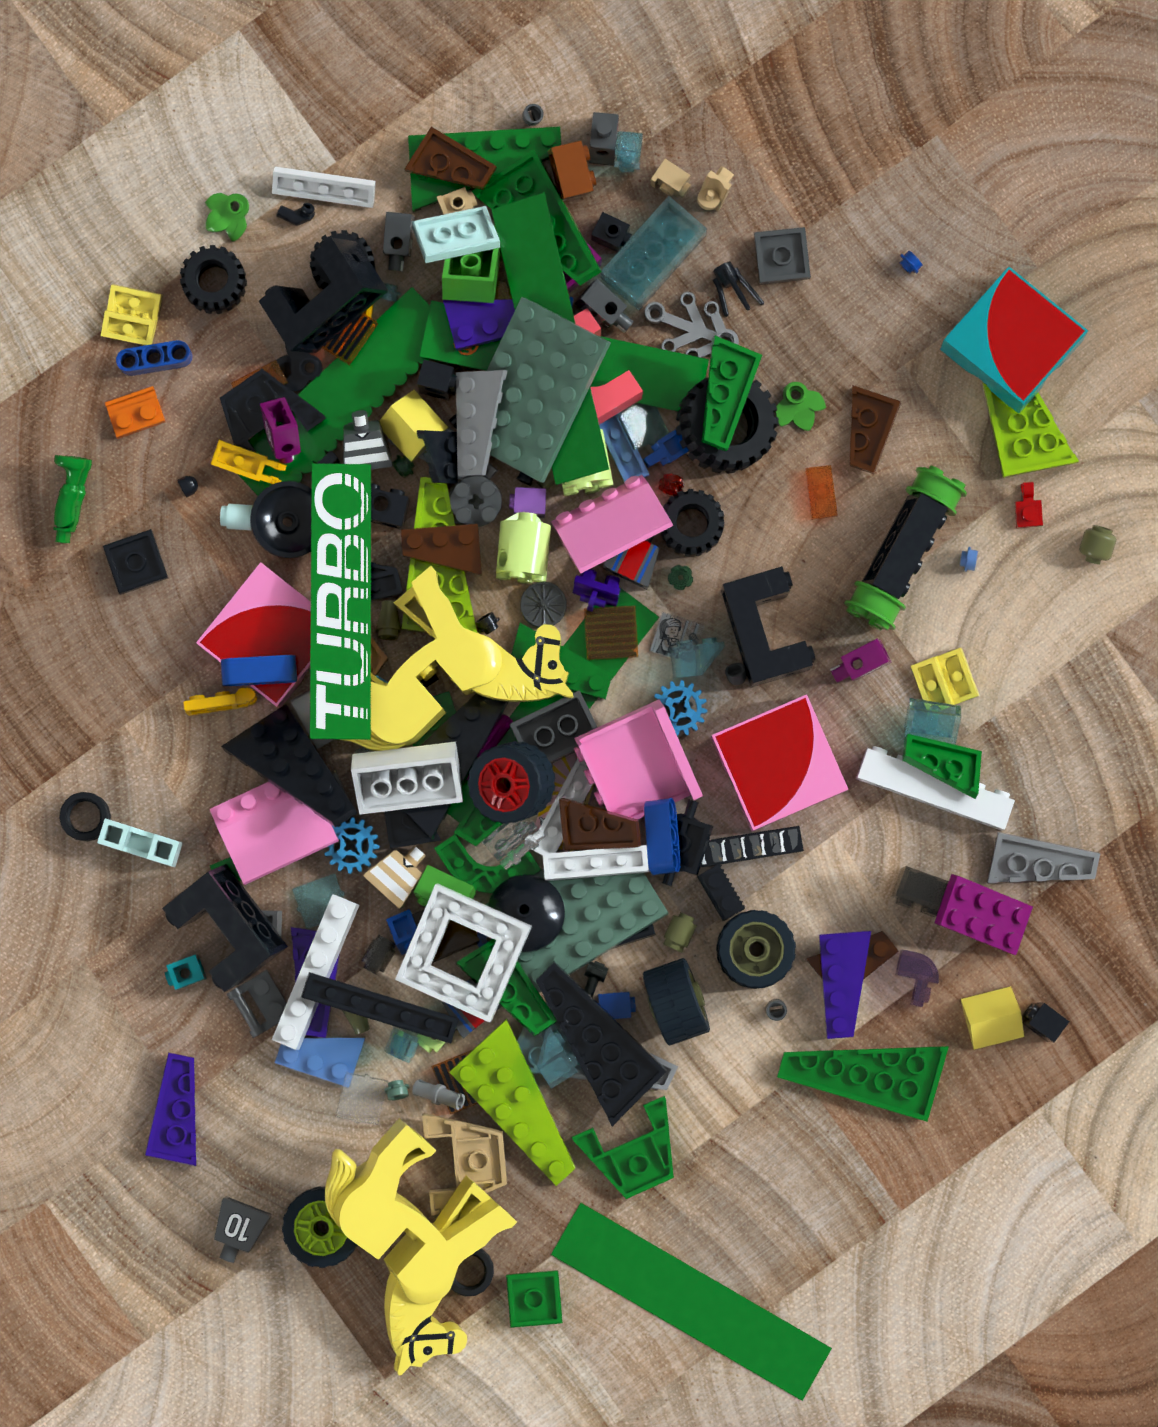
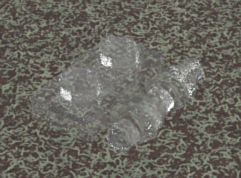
(510, 835)

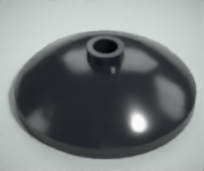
(273, 505)
(544, 903)

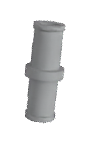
(438, 1094)

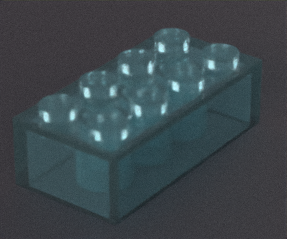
(653, 253)

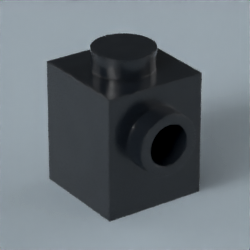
(611, 232)

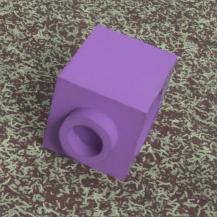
(529, 500)

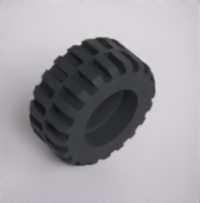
(737, 457)

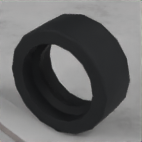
(67, 807)
(483, 1284)

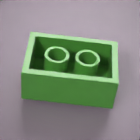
(471, 276)

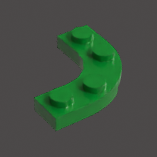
(482, 877)

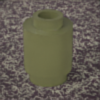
(679, 932)

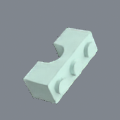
(140, 842)

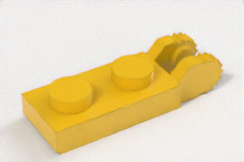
(244, 462)
(221, 702)

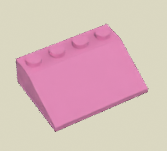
(611, 523)
(269, 831)

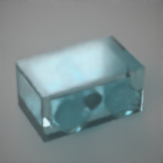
(933, 720)

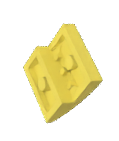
(131, 315)
(945, 678)

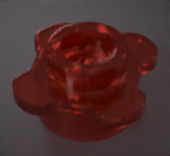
(671, 484)

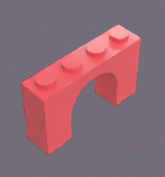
(619, 392)

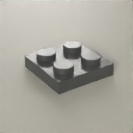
(782, 255)

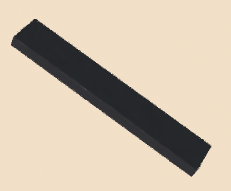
(379, 1007)

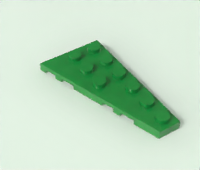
(495, 146)

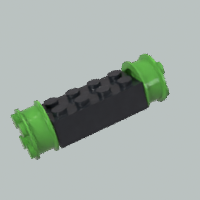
(904, 546)

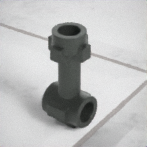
(595, 972)

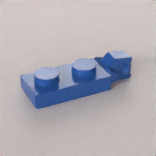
(666, 450)

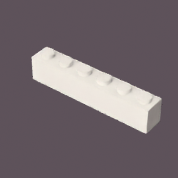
(906, 780)
(320, 961)

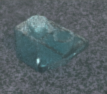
(628, 151)
(694, 659)
(554, 1061)

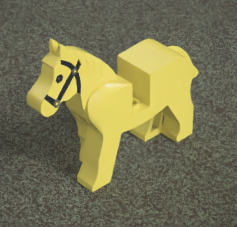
(474, 662)
(426, 1259)

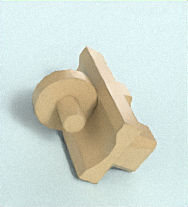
(715, 189)

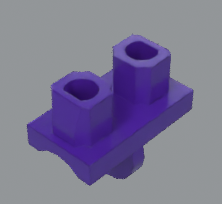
(595, 592)

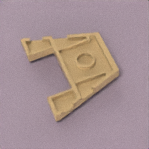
(476, 1153)

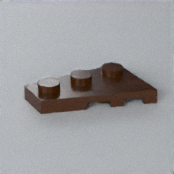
(449, 161)
(870, 427)
(445, 545)
(879, 952)

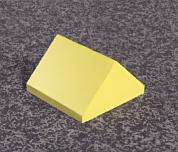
(404, 420)
(993, 1017)

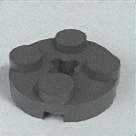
(486, 490)

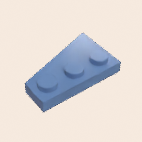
(323, 1057)

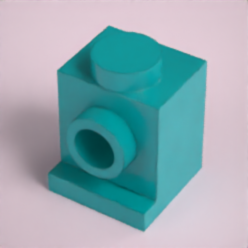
(196, 970)

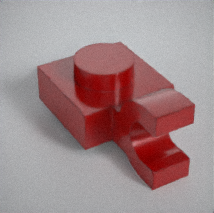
(1028, 511)

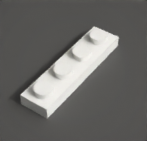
(323, 187)
(574, 788)
(595, 863)

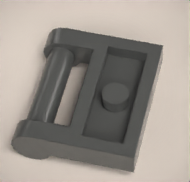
(267, 998)

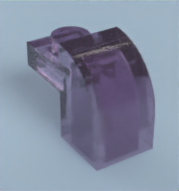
(920, 968)

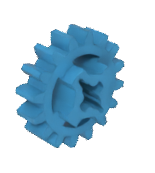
(690, 714)
(361, 836)

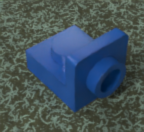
(402, 929)

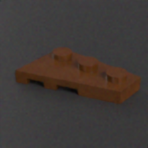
(595, 828)

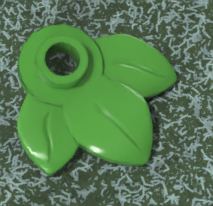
(224, 217)
(799, 410)

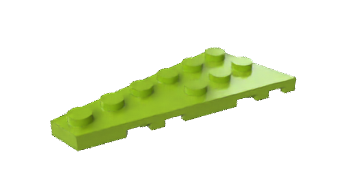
(1027, 439)
(435, 511)
(507, 1090)

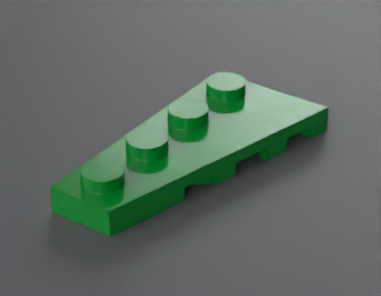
(729, 383)
(582, 673)
(520, 995)

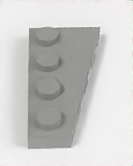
(476, 417)
(1035, 860)

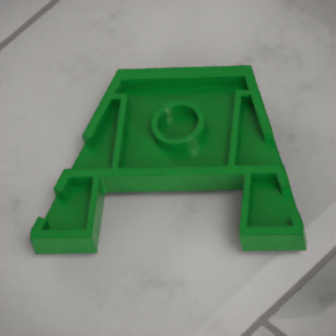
(638, 1162)

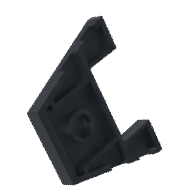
(244, 412)

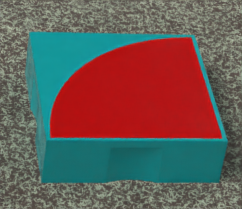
(1013, 339)

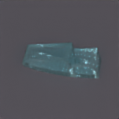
(402, 1044)

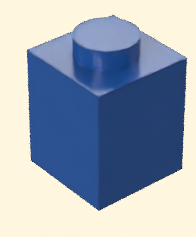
(618, 1004)

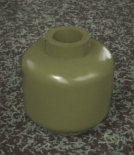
(1097, 544)

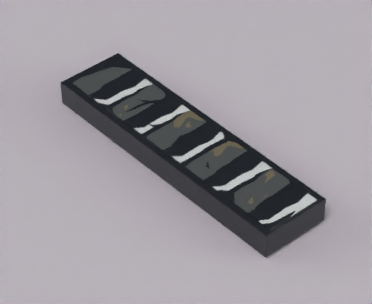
(753, 846)

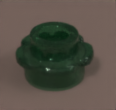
(403, 466)
(687, 577)

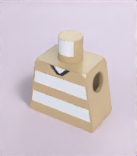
(397, 875)

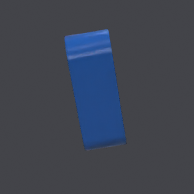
(142, 354)
(259, 670)
(662, 836)

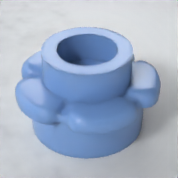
(969, 559)

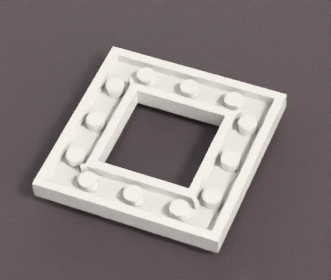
(509, 936)

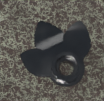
(295, 371)

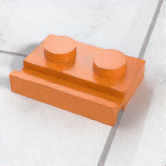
(135, 412)

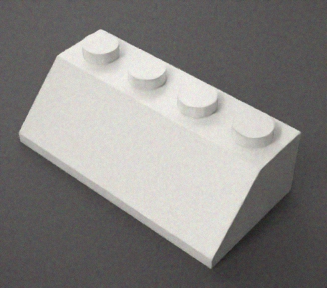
(407, 778)

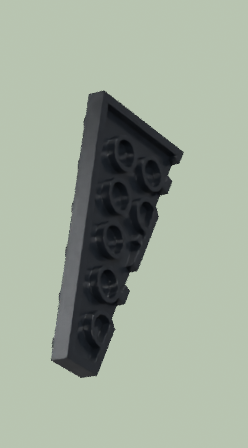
(470, 731)
(288, 760)
(609, 1056)

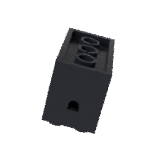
(314, 323)
(741, 603)
(238, 919)

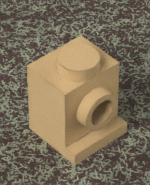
(671, 179)
(446, 201)

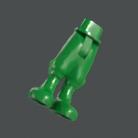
(70, 495)

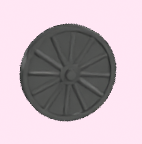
(543, 604)

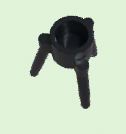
(729, 276)

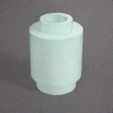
(236, 516)

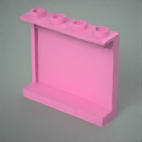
(636, 761)

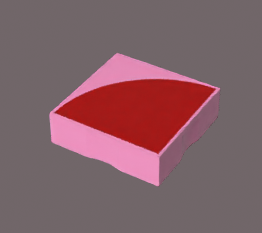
(263, 620)
(779, 762)

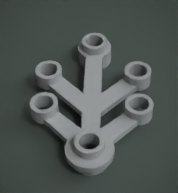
(695, 329)

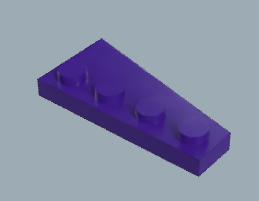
(477, 322)
(302, 941)
(843, 970)
(173, 1123)

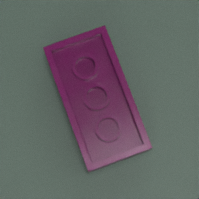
(983, 914)

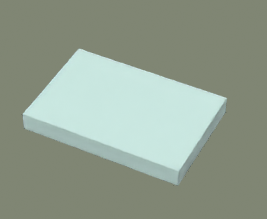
(455, 234)

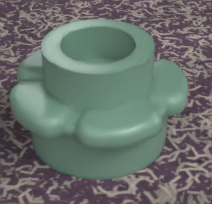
(397, 1090)

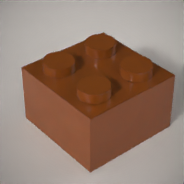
(571, 169)

